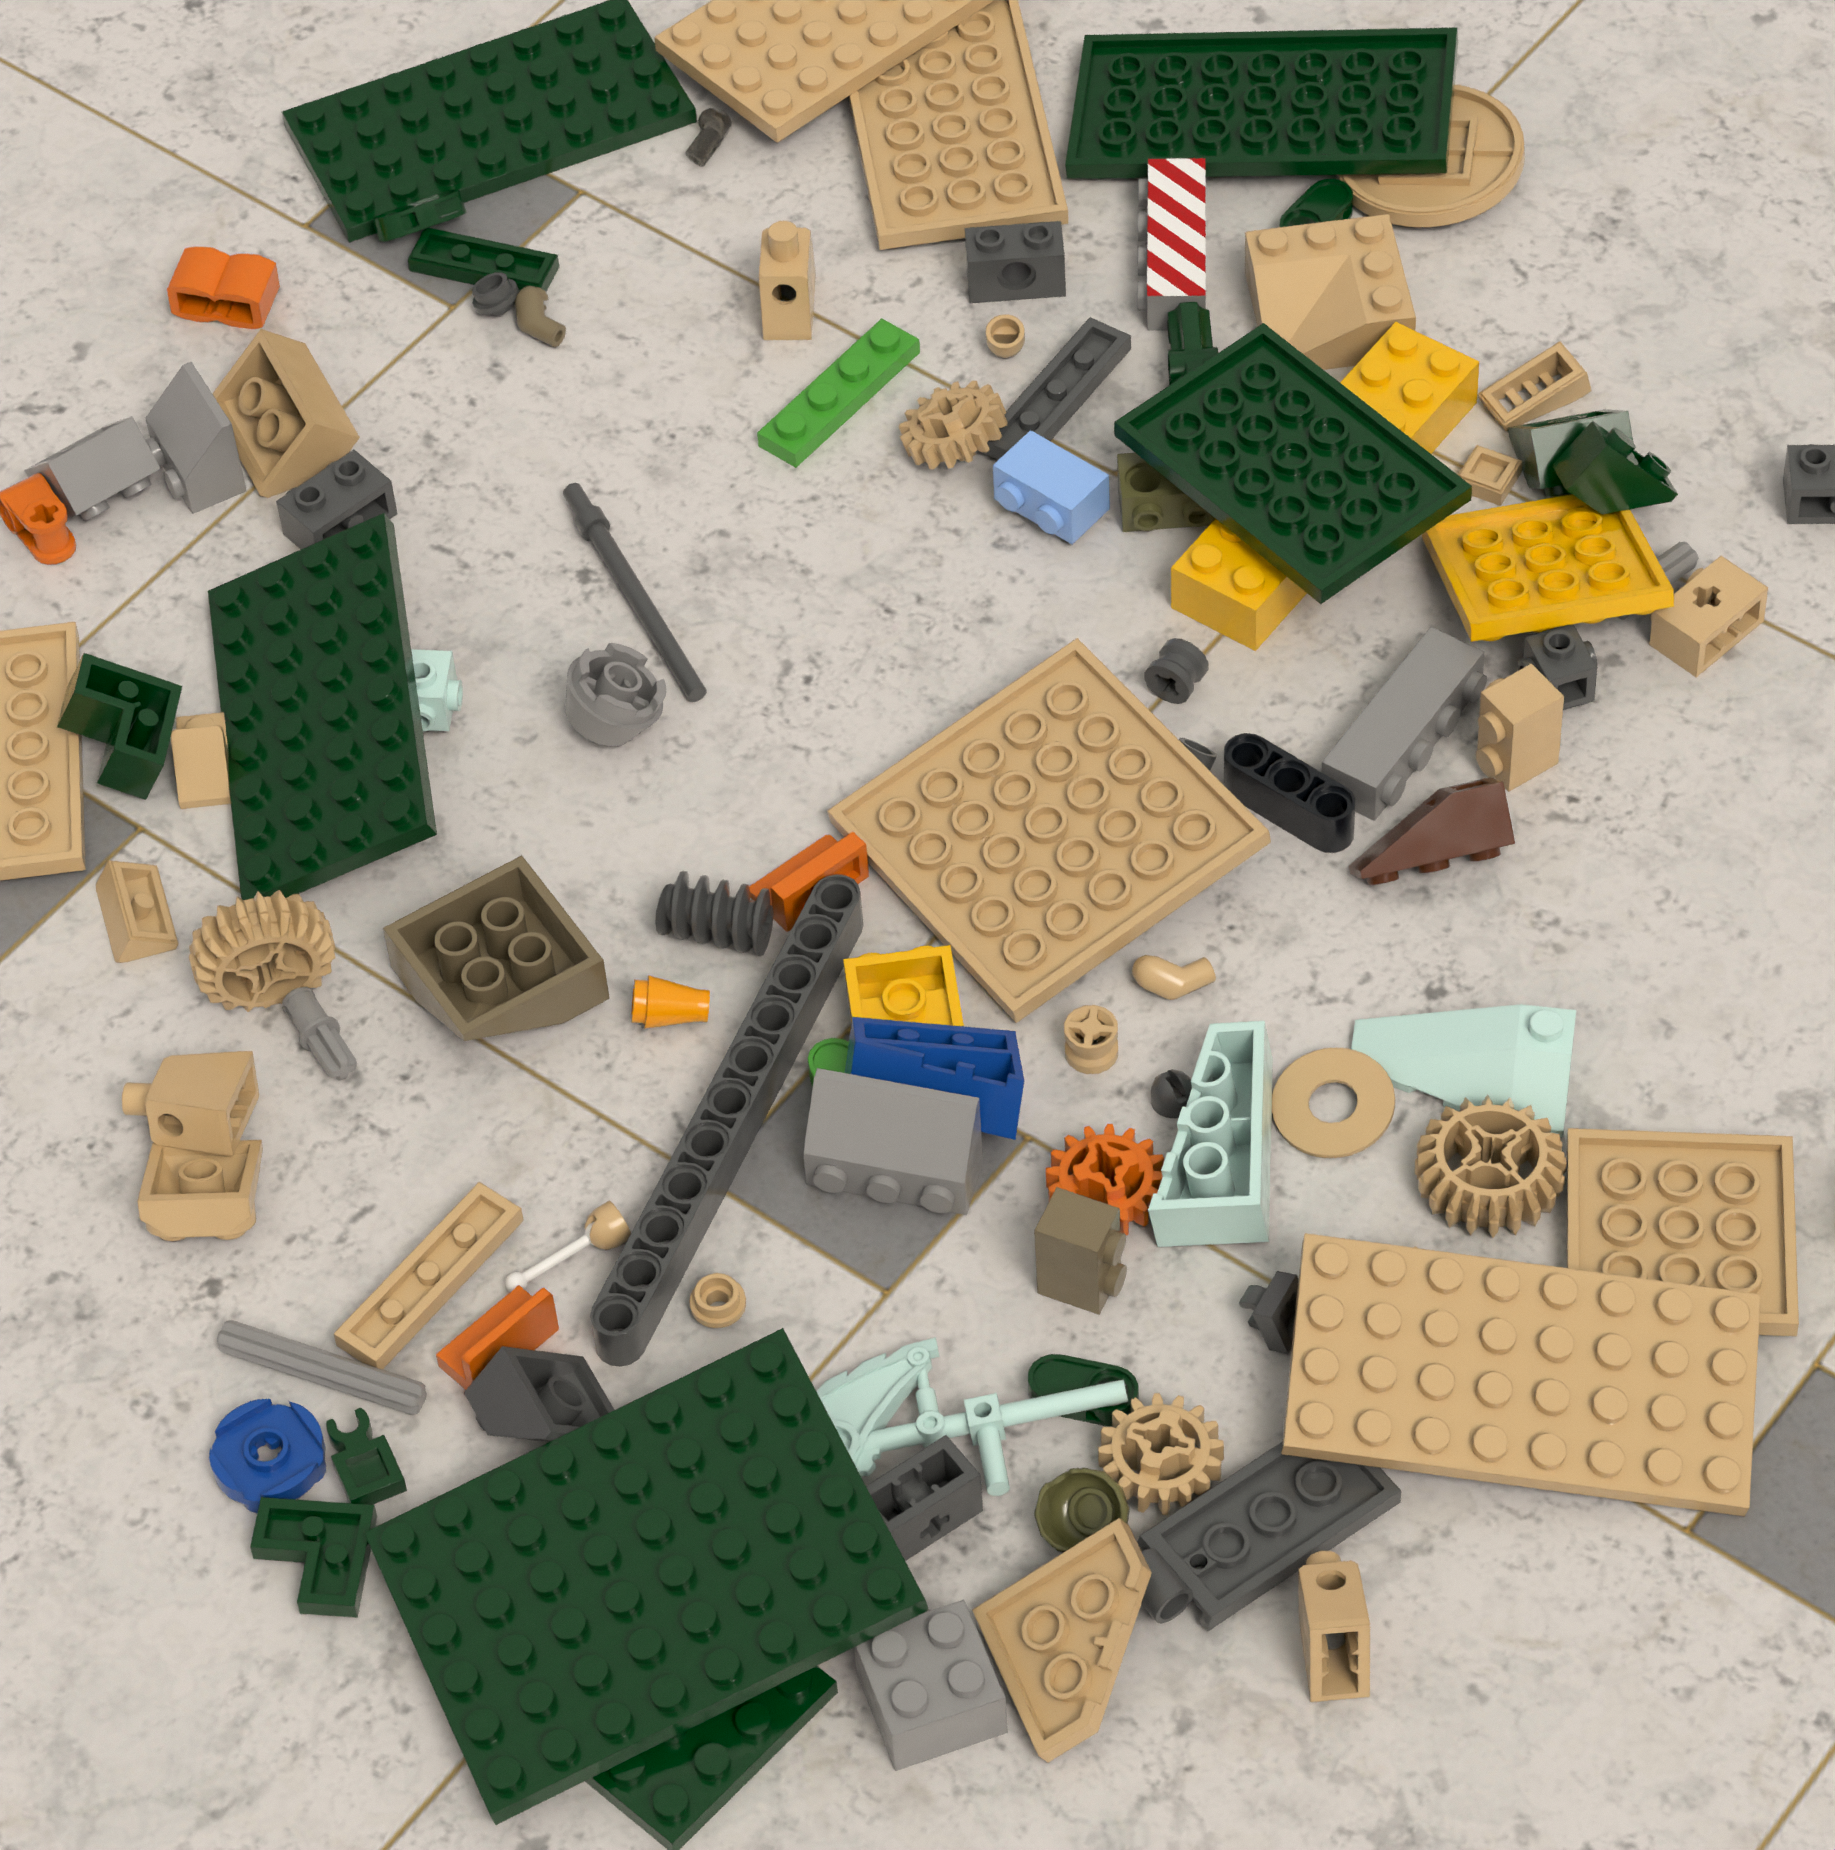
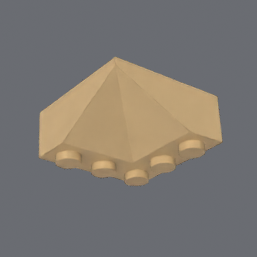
(1329, 286)

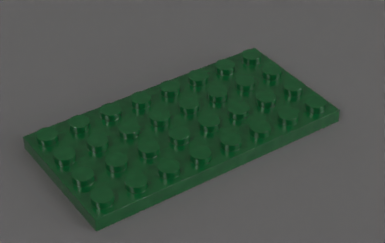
(1265, 102)
(490, 115)
(321, 712)

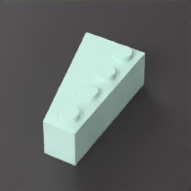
(1220, 1160)

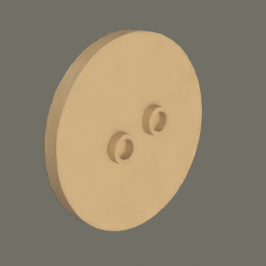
(1481, 170)

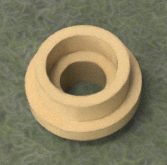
(713, 1289)

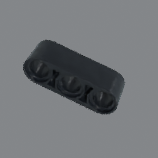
(1289, 793)

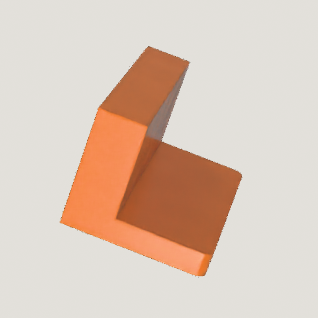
(795, 879)
(513, 1322)

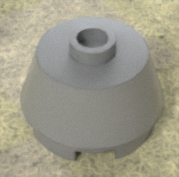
(612, 695)

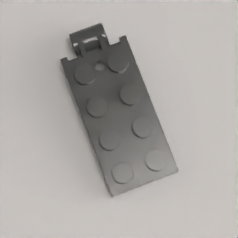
(1257, 1532)

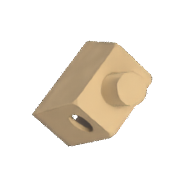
(787, 260)
(197, 1101)
(1331, 1603)

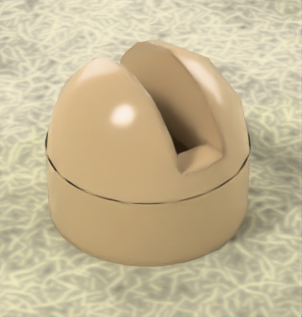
(1005, 335)

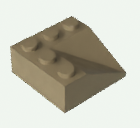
(497, 956)

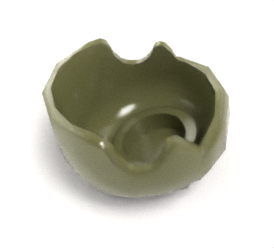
(1078, 1506)

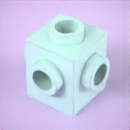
(436, 688)

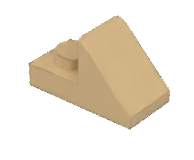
(201, 760)

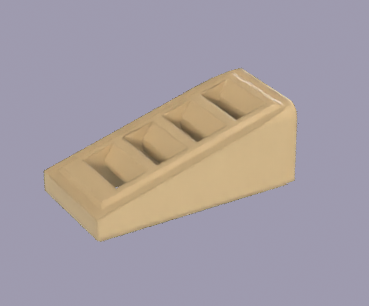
(1541, 368)

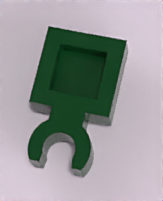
(364, 1464)

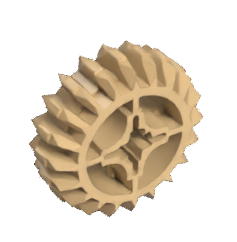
(261, 950)
(1487, 1184)

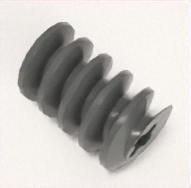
(715, 914)

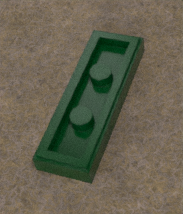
(472, 258)

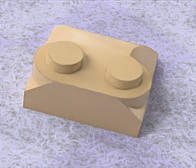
(200, 1192)

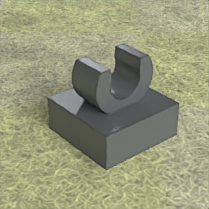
(1273, 1310)

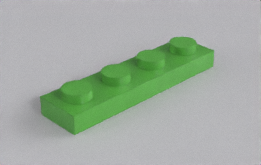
(838, 393)

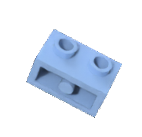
(1051, 487)

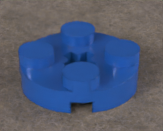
(259, 1424)

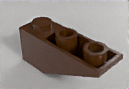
(1447, 825)

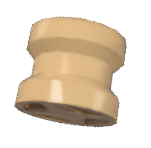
(1080, 1030)

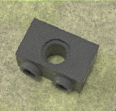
(1015, 262)

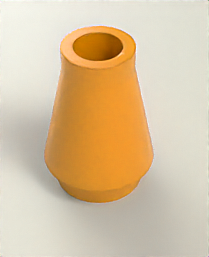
(667, 1003)

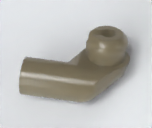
(532, 318)

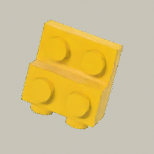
(904, 986)

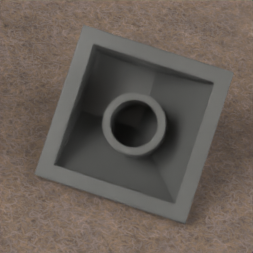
(536, 1395)

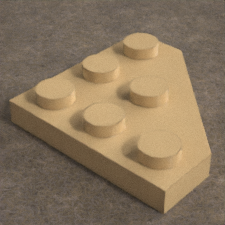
(1066, 1635)

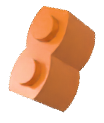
(223, 287)

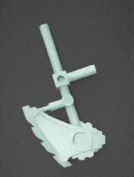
(873, 1392)

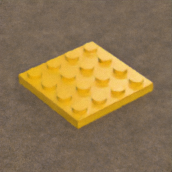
(1545, 567)

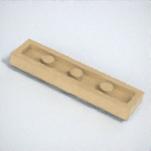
(428, 1277)

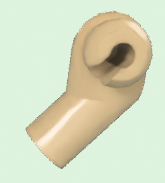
(1170, 979)

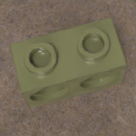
(1152, 501)

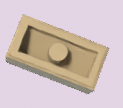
(135, 911)

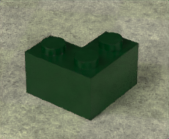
(127, 713)

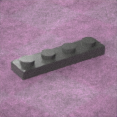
(1063, 384)

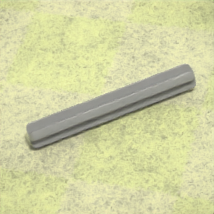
(321, 1367)

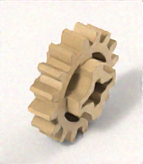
(953, 424)
(1160, 1452)

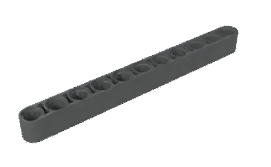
(764, 1044)

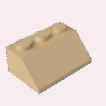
(283, 414)

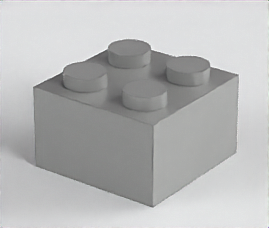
(931, 1686)

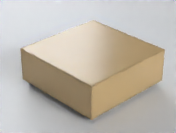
(1490, 474)

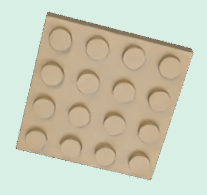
(1687, 1212)

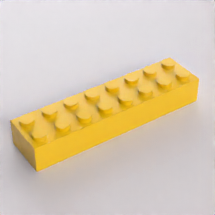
(1410, 383)

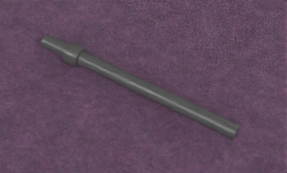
(595, 528)

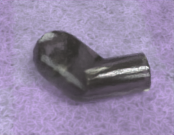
(714, 128)

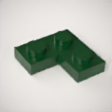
(328, 1541)

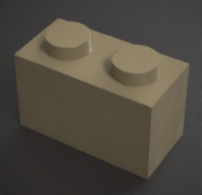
(1079, 1251)

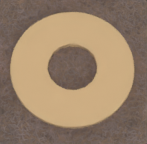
(1336, 1139)

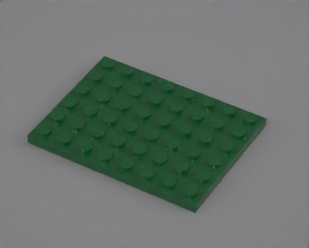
(643, 1575)

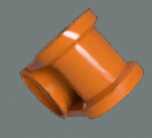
(38, 519)

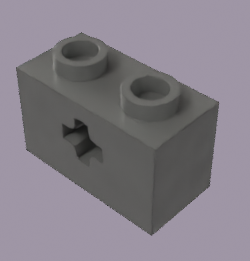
(928, 1496)

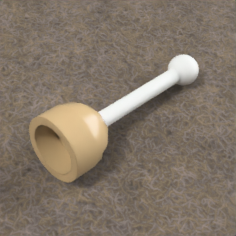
(603, 1229)

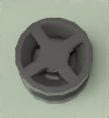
(1176, 671)

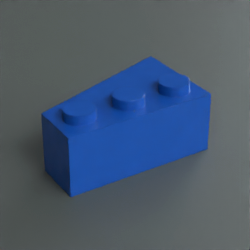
(945, 1059)

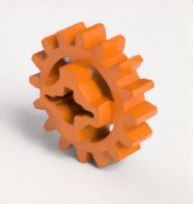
(1109, 1171)

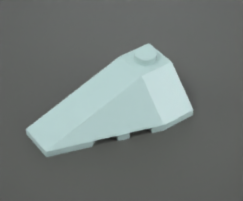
(1476, 1053)

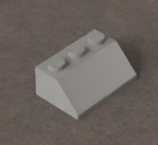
(893, 1142)

